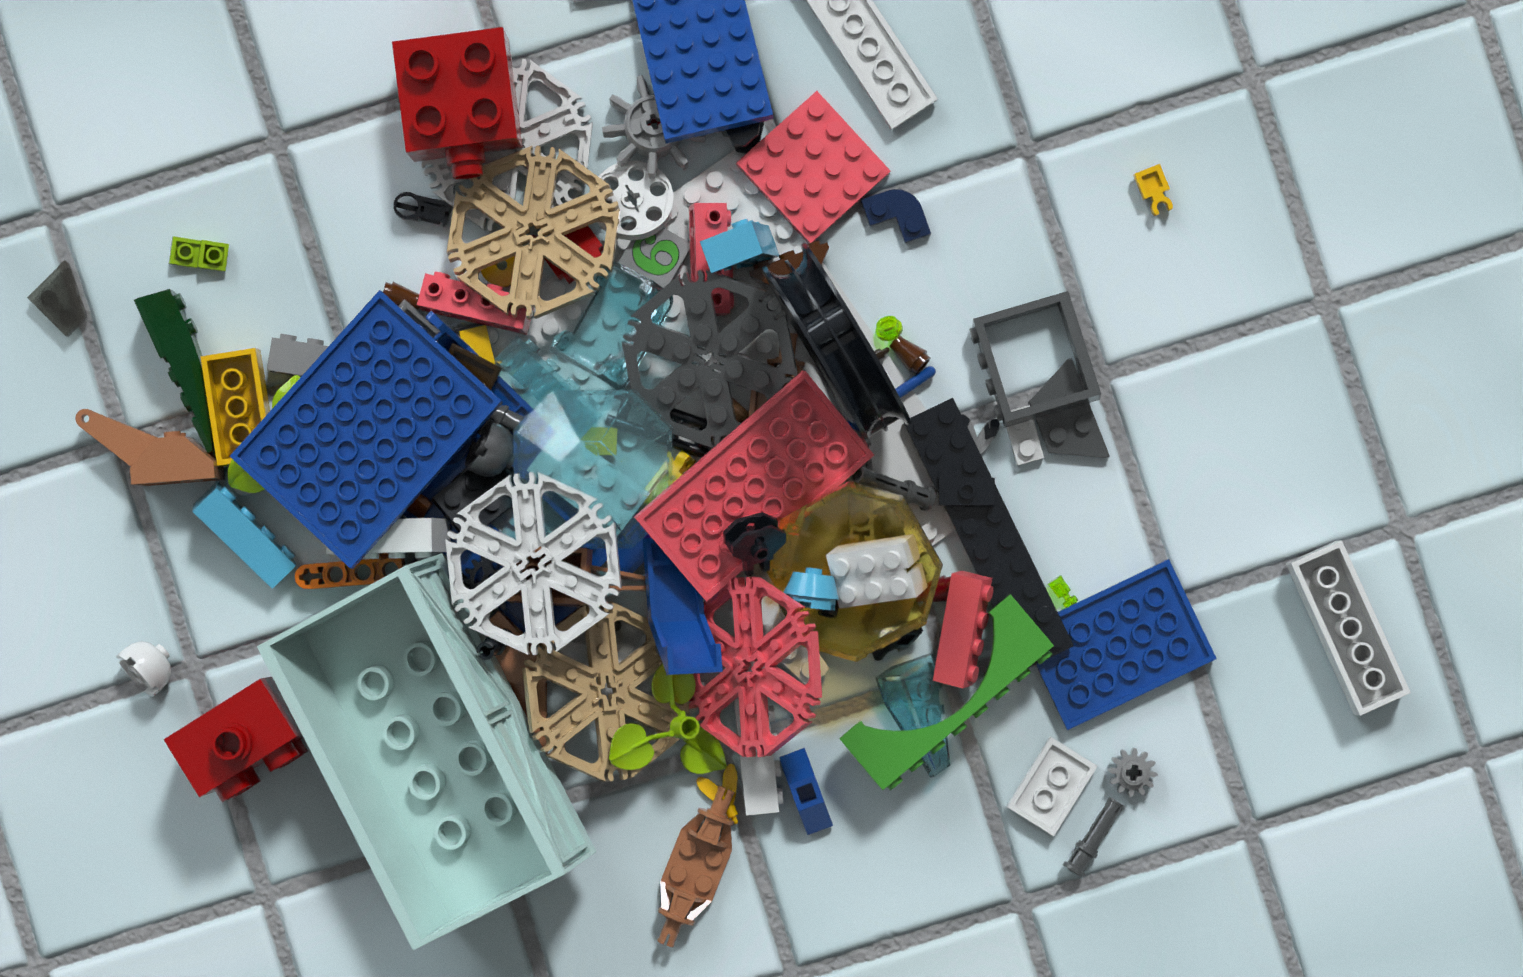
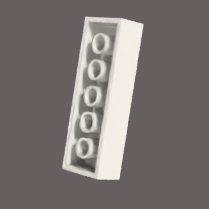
(1348, 628)

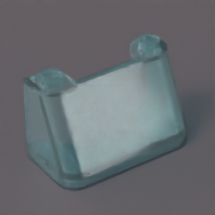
(599, 334)

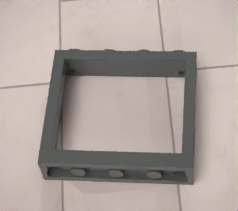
(994, 384)

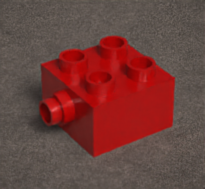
(457, 98)
(236, 737)

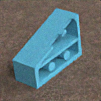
(743, 245)

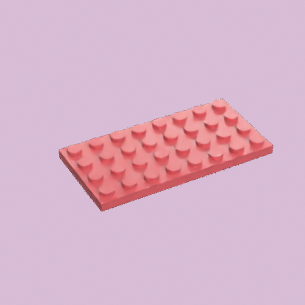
(769, 464)

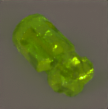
(1061, 590)

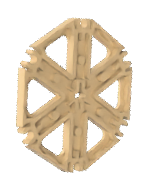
(535, 212)
(585, 708)

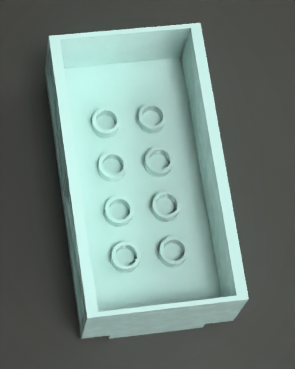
(426, 751)

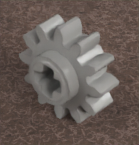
(1126, 763)

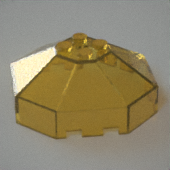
(846, 517)

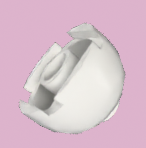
(146, 665)

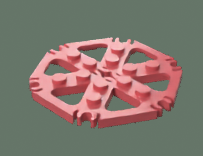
(760, 683)

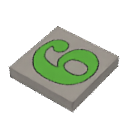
(656, 256)

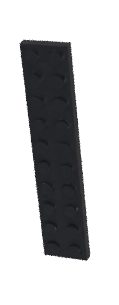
(984, 530)

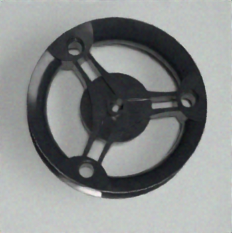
(837, 346)

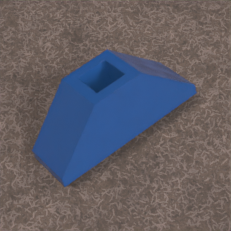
(805, 791)

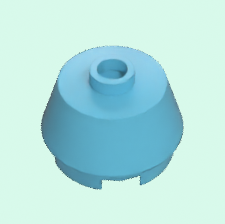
(813, 589)

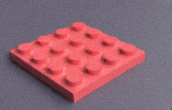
(813, 167)

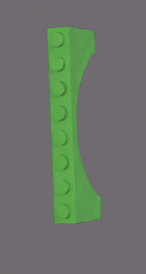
(1014, 649)

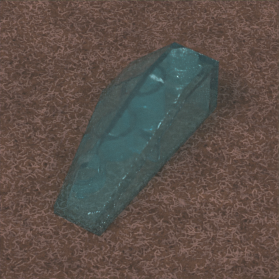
(914, 702)

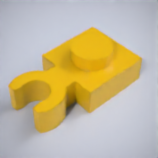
(1151, 185)

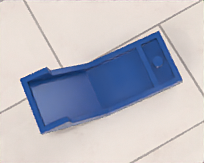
(677, 617)

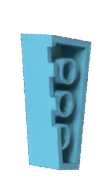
(244, 535)

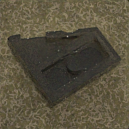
(60, 299)

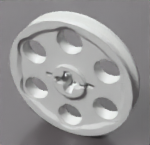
(645, 200)

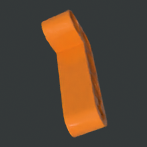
(350, 576)

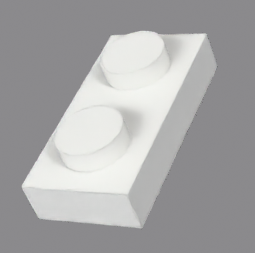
(1025, 441)

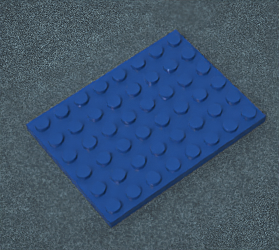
(366, 429)

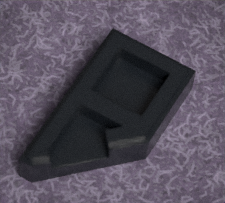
(901, 644)

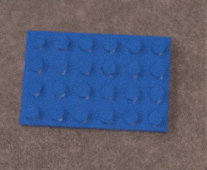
(702, 66)
(1124, 645)

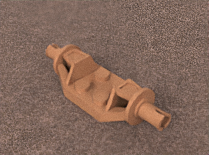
(695, 866)

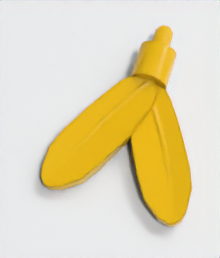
(729, 781)

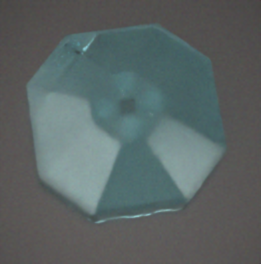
(601, 429)

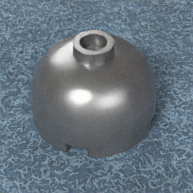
(491, 451)

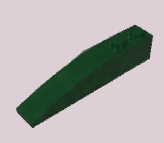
(176, 343)

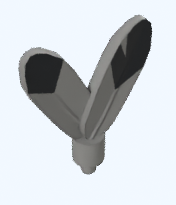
(985, 436)

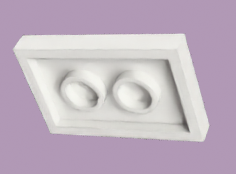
(1051, 786)

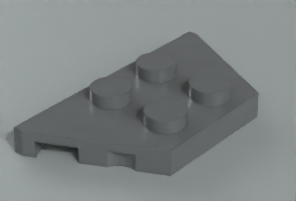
(1073, 429)

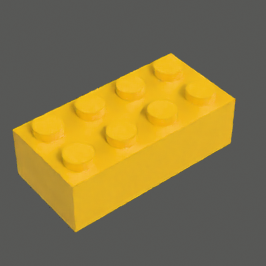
(234, 398)

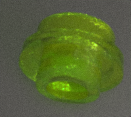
(888, 328)

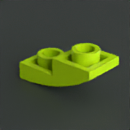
(198, 254)

